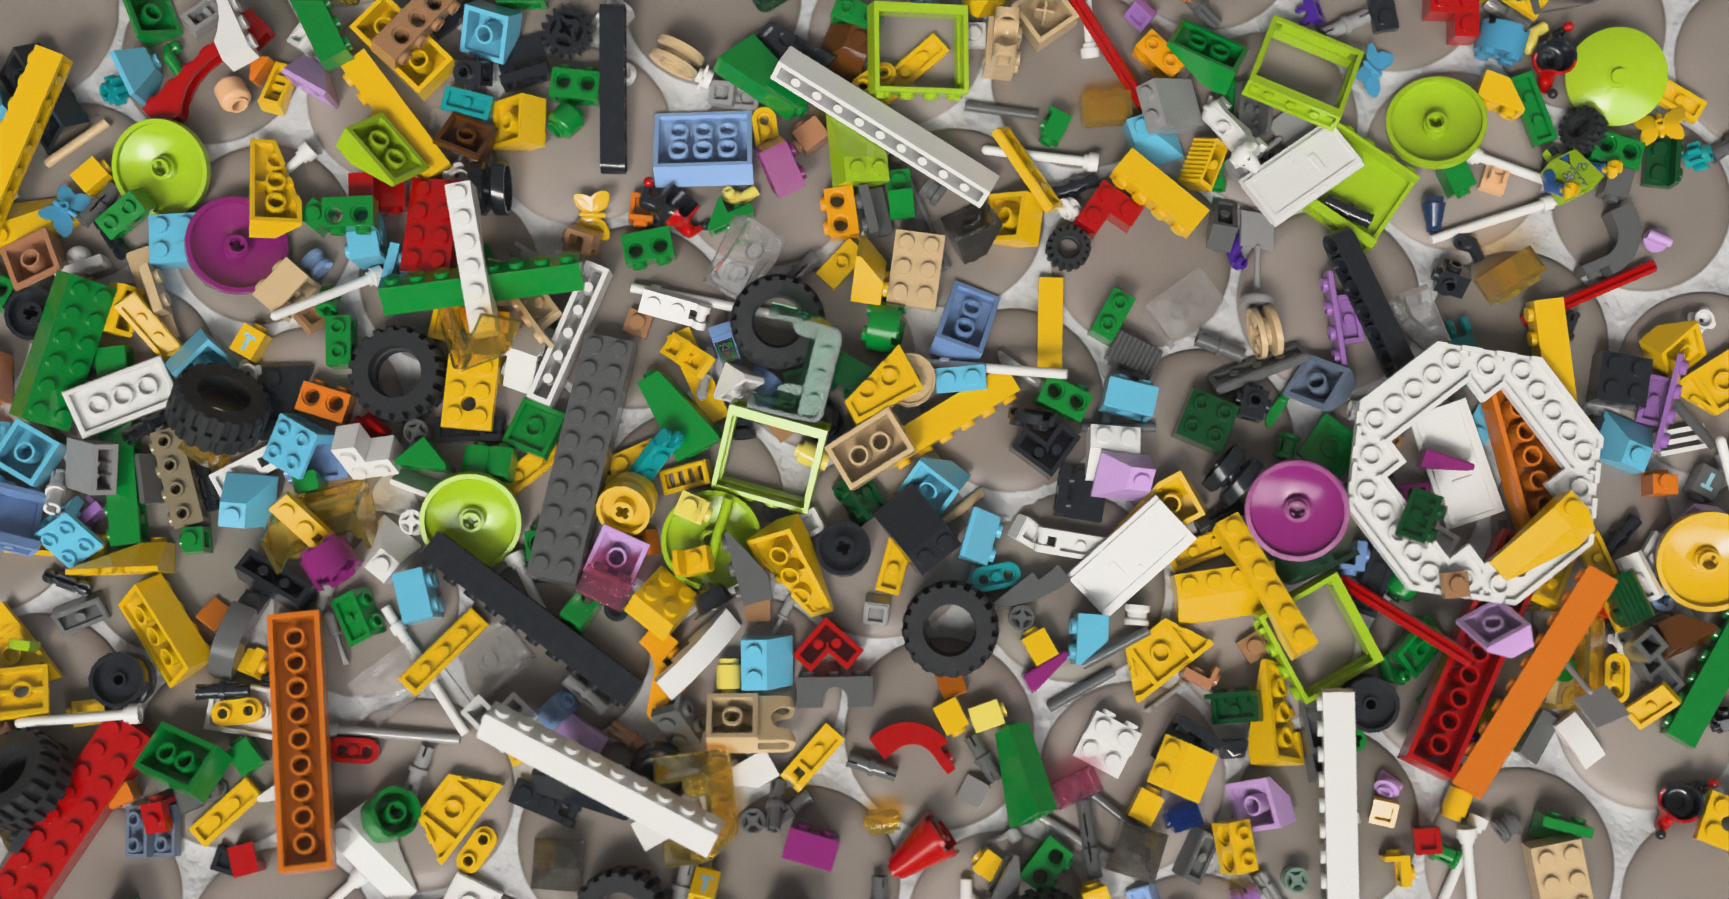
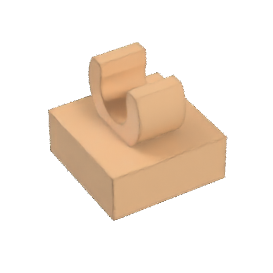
(1493, 180)

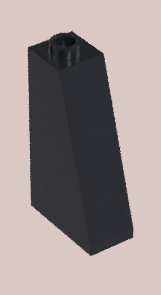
(556, 789)

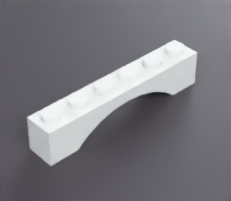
(232, 38)
(467, 235)
(751, 772)

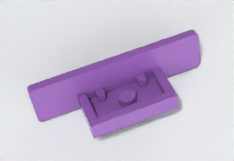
(1343, 322)
(1660, 402)

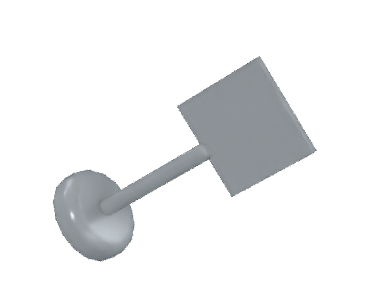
(1287, 131)
(1258, 234)
(1598, 705)

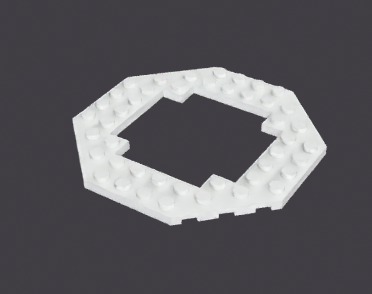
(1414, 393)

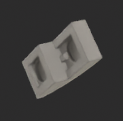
(729, 96)

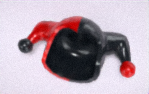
(1553, 58)
(673, 208)
(1681, 804)

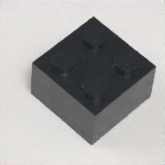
(1619, 381)

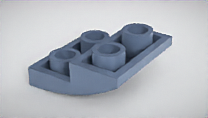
(152, 845)

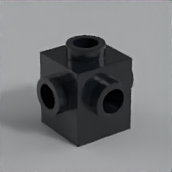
(473, 73)
(1451, 278)
(1248, 410)

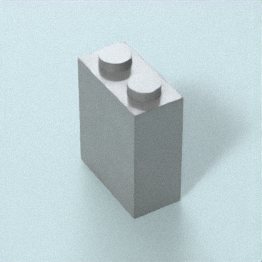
(1169, 106)
(91, 466)

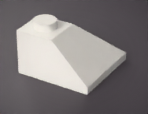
(389, 552)

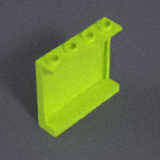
(1374, 188)

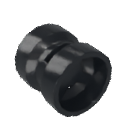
(744, 430)

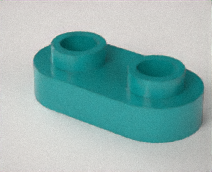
(995, 576)

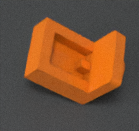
(637, 215)

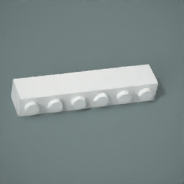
(569, 336)

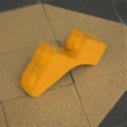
(659, 652)

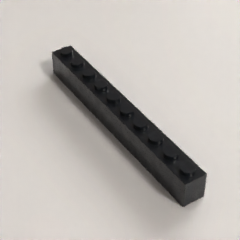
(531, 618)

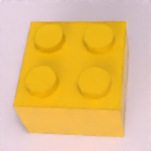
(661, 603)

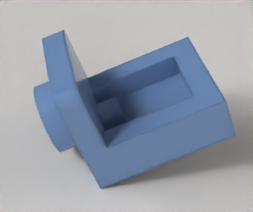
(770, 383)
(1357, 563)
(557, 709)

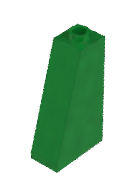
(750, 69)
(677, 411)
(1023, 775)

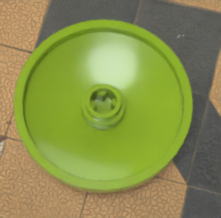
(1618, 75)
(1436, 122)
(165, 162)
(475, 513)
(685, 535)

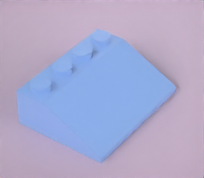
(703, 149)

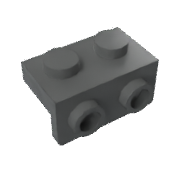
(1252, 113)
(875, 211)
(679, 722)

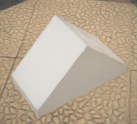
(736, 382)

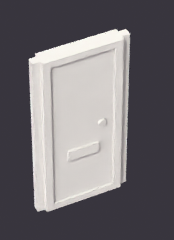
(1301, 174)
(1466, 493)
(1131, 556)

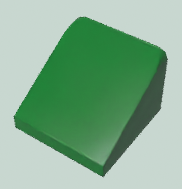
(311, 482)

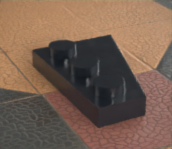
(779, 39)
(283, 388)

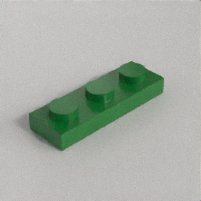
(1536, 116)

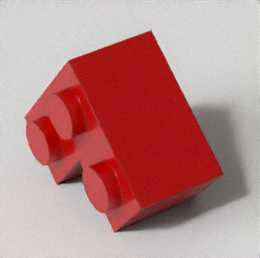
(1460, 19)
(391, 199)
(1110, 205)
(824, 640)

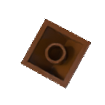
(467, 136)

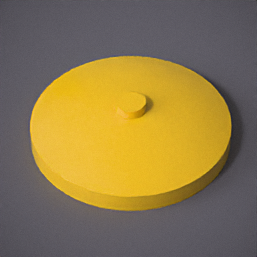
(1695, 561)

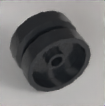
(492, 186)
(25, 311)
(1228, 471)
(845, 534)
(122, 679)
(1381, 711)
(642, 763)

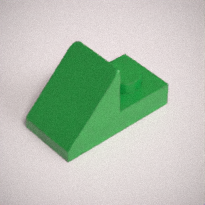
(900, 195)
(721, 218)

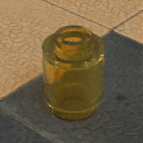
(882, 821)

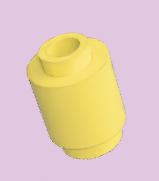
(806, 453)
(728, 675)

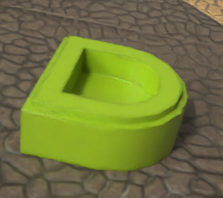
(24, 645)

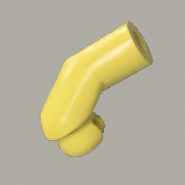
(1535, 31)
(736, 197)

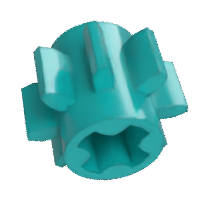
(114, 90)
(1698, 156)

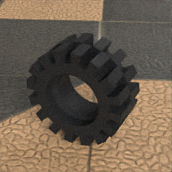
(1591, 137)
(1057, 258)

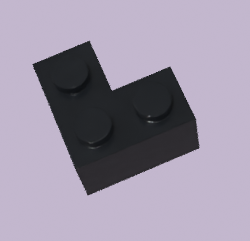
(1045, 455)

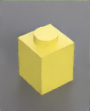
(987, 715)

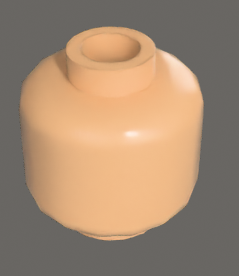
(232, 94)

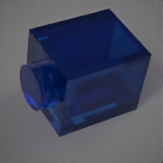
(1182, 816)

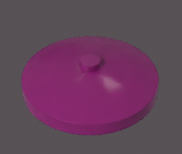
(222, 251)
(1297, 510)

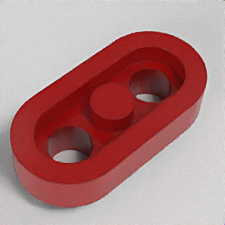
(355, 750)

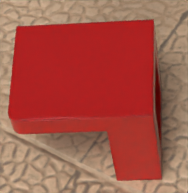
(1426, 840)
(244, 860)

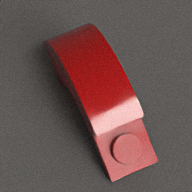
(913, 733)

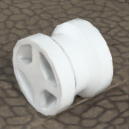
(407, 522)
(1136, 615)

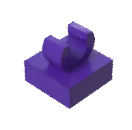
(1313, 13)

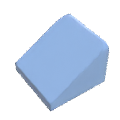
(1143, 891)

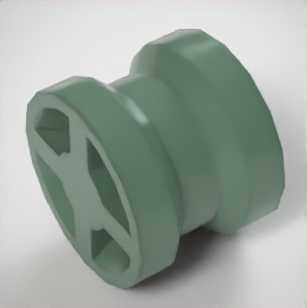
(1299, 882)

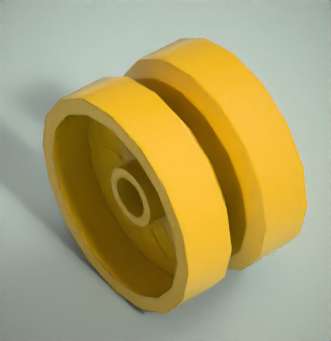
(627, 503)

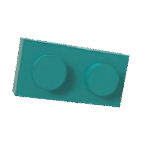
(467, 103)

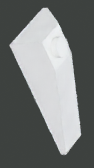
(377, 861)

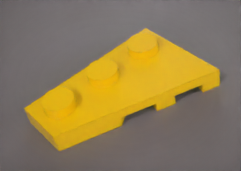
(885, 387)

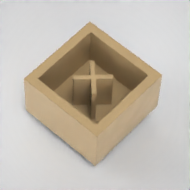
(1045, 20)
(285, 286)

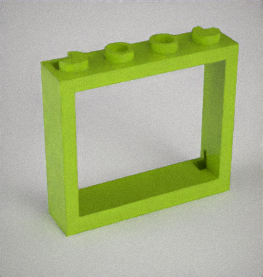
(958, 13)
(1291, 100)
(751, 491)
(1371, 653)

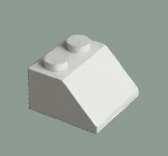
(1109, 438)

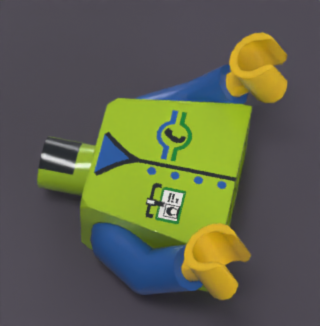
(1573, 174)

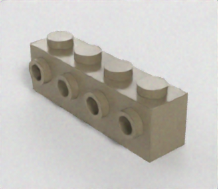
(179, 481)

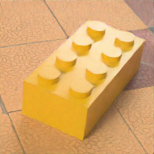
(427, 66)

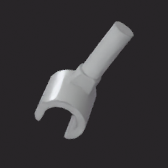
(1012, 834)

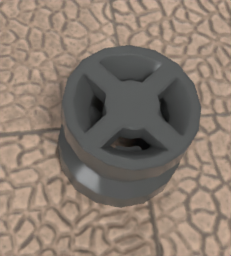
(933, 191)
(412, 430)
(1024, 616)
(750, 823)
(1506, 826)

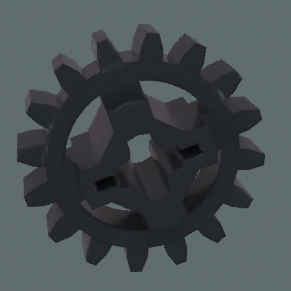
(557, 37)

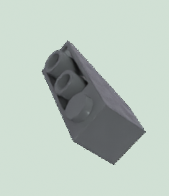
(751, 577)

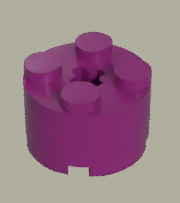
(330, 562)

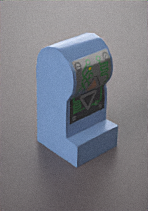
(725, 344)

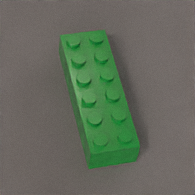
(62, 349)

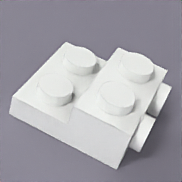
(1107, 742)

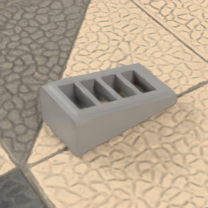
(194, 13)

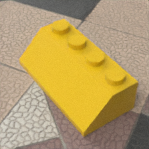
(1158, 193)
(1213, 595)
(165, 629)

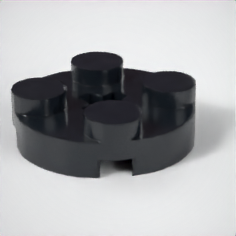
(1040, 419)

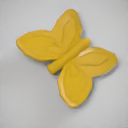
(1661, 126)
(590, 211)

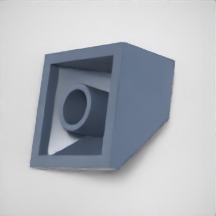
(1321, 384)

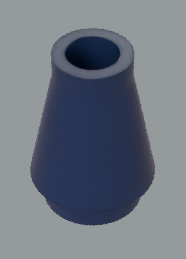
(1433, 212)

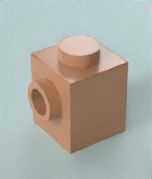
(809, 136)

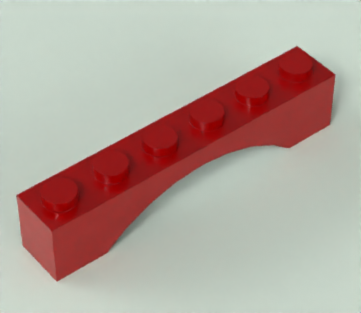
(176, 96)

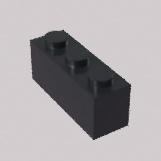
(282, 587)

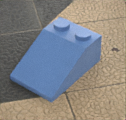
(965, 323)

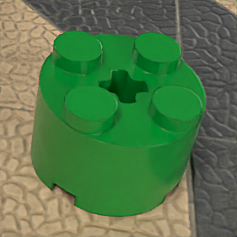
(884, 327)
(377, 818)

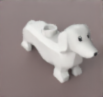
(1233, 134)

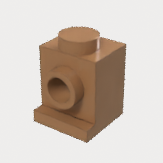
(591, 241)

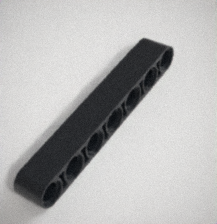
(613, 88)
(1367, 300)

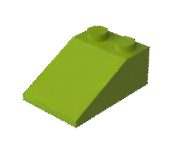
(380, 150)
(854, 157)

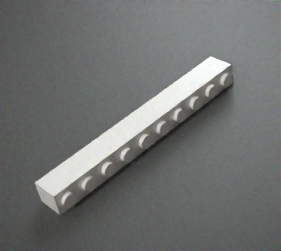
(884, 126)
(600, 778)
(1339, 793)

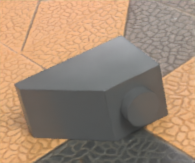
(1222, 225)

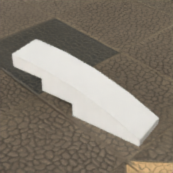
(698, 653)

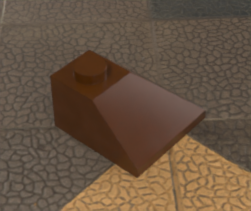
(850, 46)
(1682, 633)

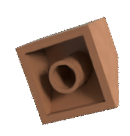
(33, 258)

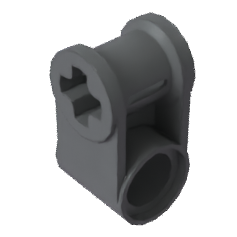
(189, 804)

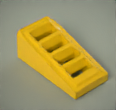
(273, 102)
(707, 471)

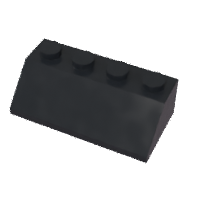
(67, 117)

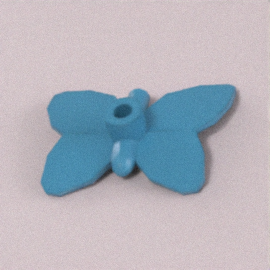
(1370, 70)
(63, 208)

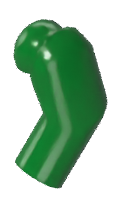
(170, 57)

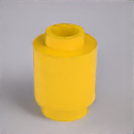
(1456, 803)

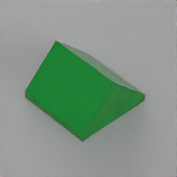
(153, 21)
(425, 457)
(1412, 651)

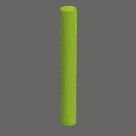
(720, 526)

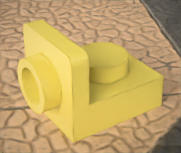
(693, 508)

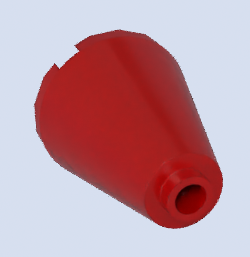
(922, 848)

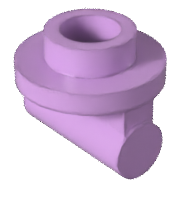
(1656, 240)
(1387, 785)

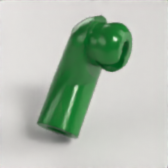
(1392, 674)

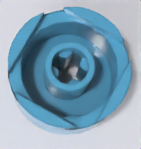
(1501, 42)

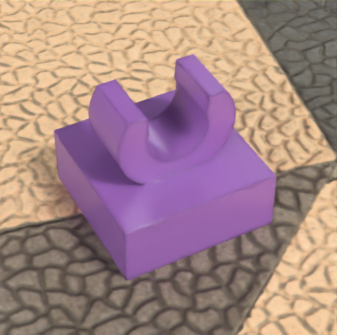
(1140, 14)
(93, 513)

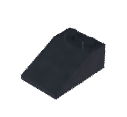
(916, 529)

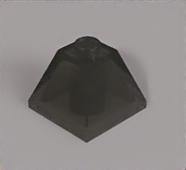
(972, 230)
(1136, 851)
(558, 864)

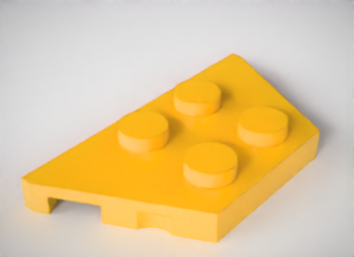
(1709, 385)
(13, 628)
(1162, 656)
(455, 810)

